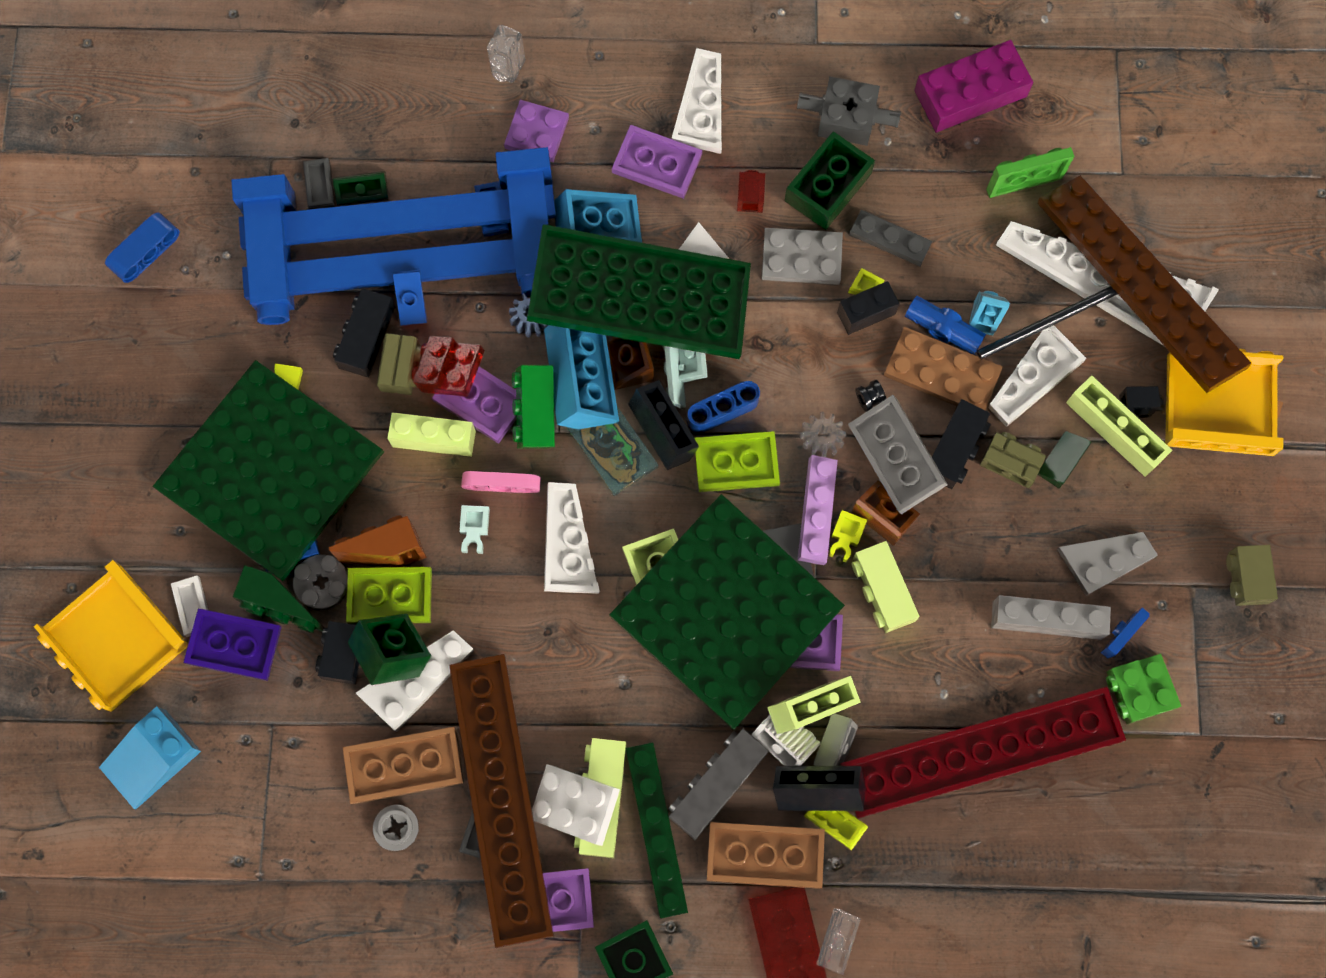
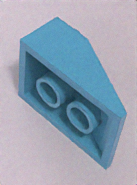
(599, 213)
(149, 757)

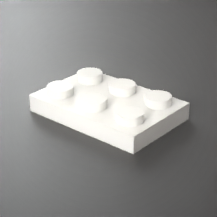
(574, 804)

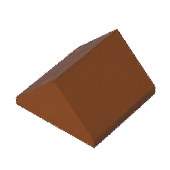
(882, 514)

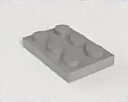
(802, 256)

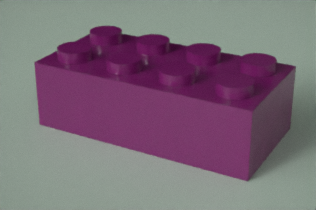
(973, 86)

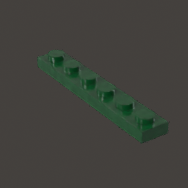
(656, 830)

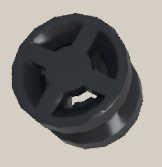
(870, 395)

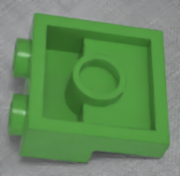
(1142, 689)

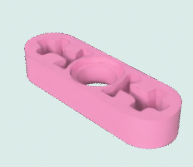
(500, 482)

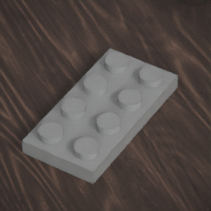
(897, 454)

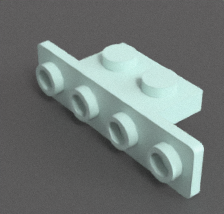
(682, 367)

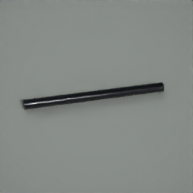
(1046, 322)

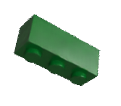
(534, 406)

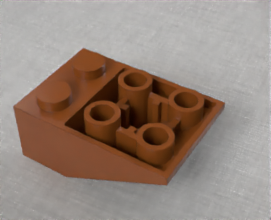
(386, 546)

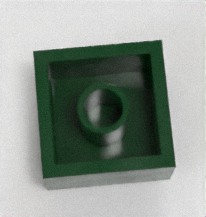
(389, 649)
(634, 954)

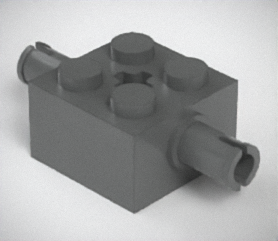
(849, 110)

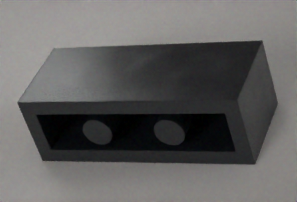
(364, 332)
(663, 425)
(960, 441)
(819, 788)

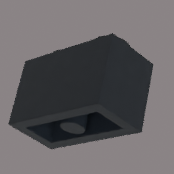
(868, 307)
(337, 658)

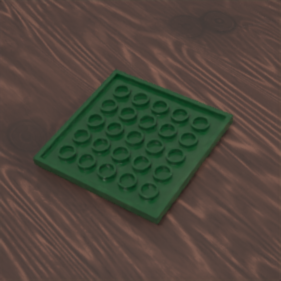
(268, 470)
(726, 611)

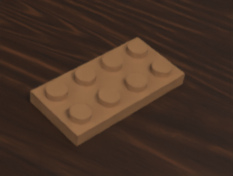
(942, 370)
(403, 765)
(766, 855)

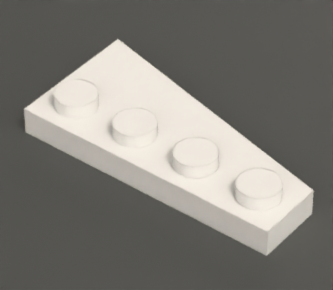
(700, 108)
(1040, 370)
(566, 546)
(401, 699)

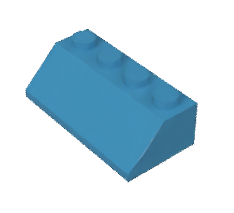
(581, 378)

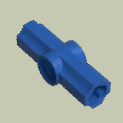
(945, 325)

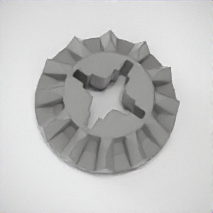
(383, 823)

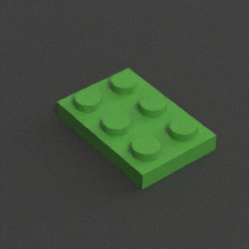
(1029, 171)

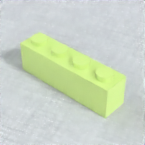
(1118, 426)
(606, 766)

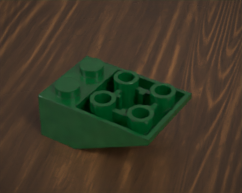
(263, 593)

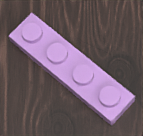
(817, 510)

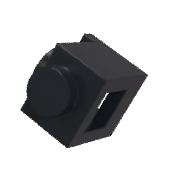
(1142, 400)

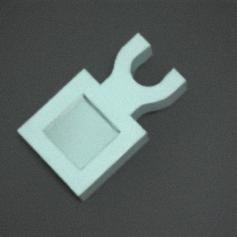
(474, 523)

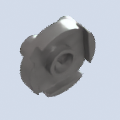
(307, 574)

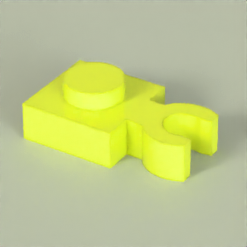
(847, 531)

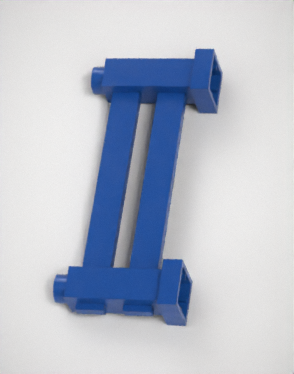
(274, 224)

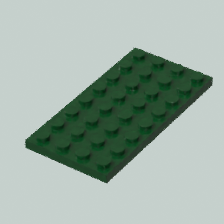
(640, 292)

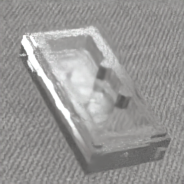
(838, 941)

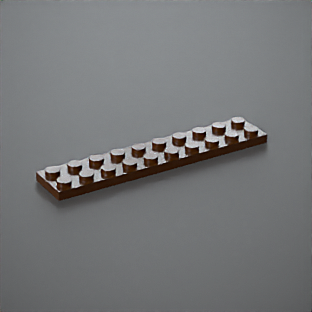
(1144, 284)
(501, 802)

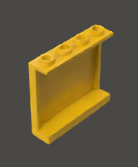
(1230, 418)
(112, 638)

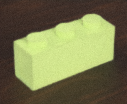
(431, 434)
(884, 587)
(813, 705)

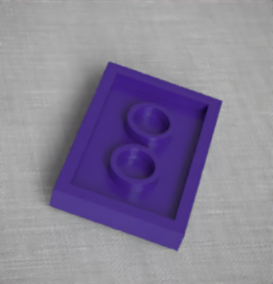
(232, 644)

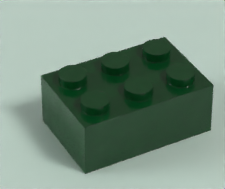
(829, 180)

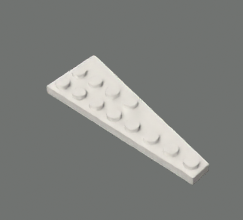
(1070, 268)

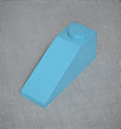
(988, 311)

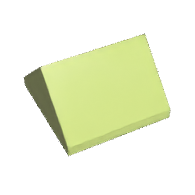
(647, 552)

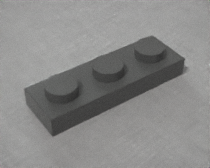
(890, 238)

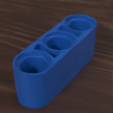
(142, 247)
(729, 396)

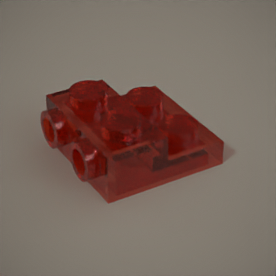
(447, 366)

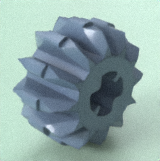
(519, 318)

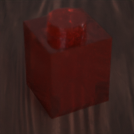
(751, 191)

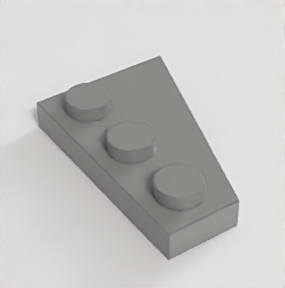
(1106, 560)

